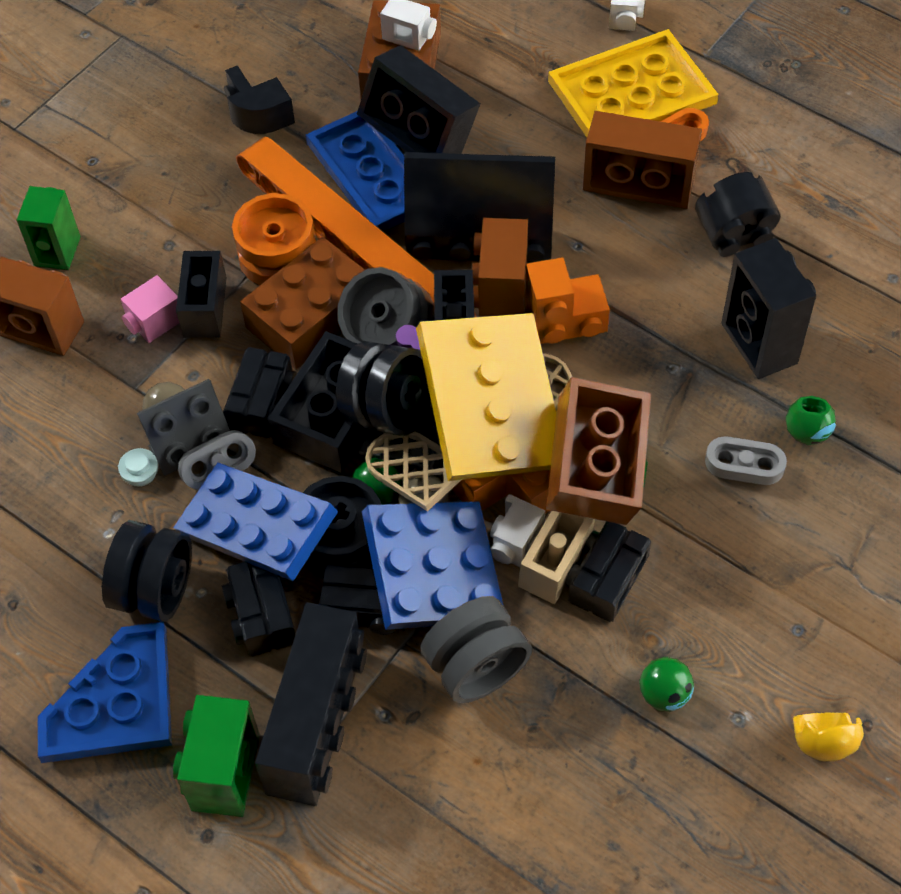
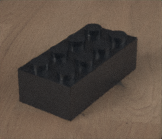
(311, 705)

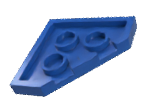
(113, 701)

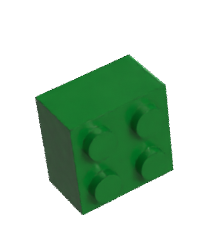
(217, 755)

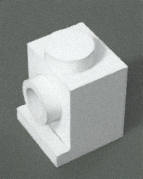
(624, 14)
(407, 23)
(516, 530)

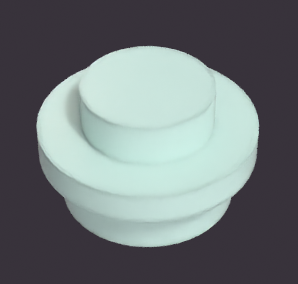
(138, 467)

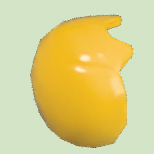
(827, 735)

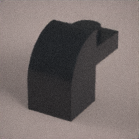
(259, 107)

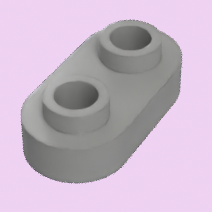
(213, 452)
(745, 459)

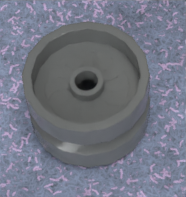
(381, 303)
(476, 649)

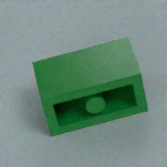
(48, 227)

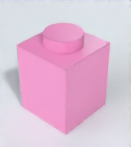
(150, 309)

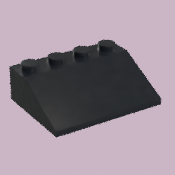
(454, 192)

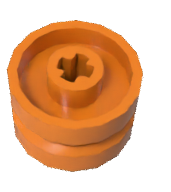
(271, 234)

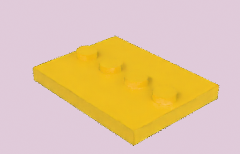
(634, 80)
(489, 394)

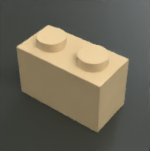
(553, 554)

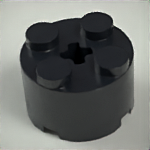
(738, 213)

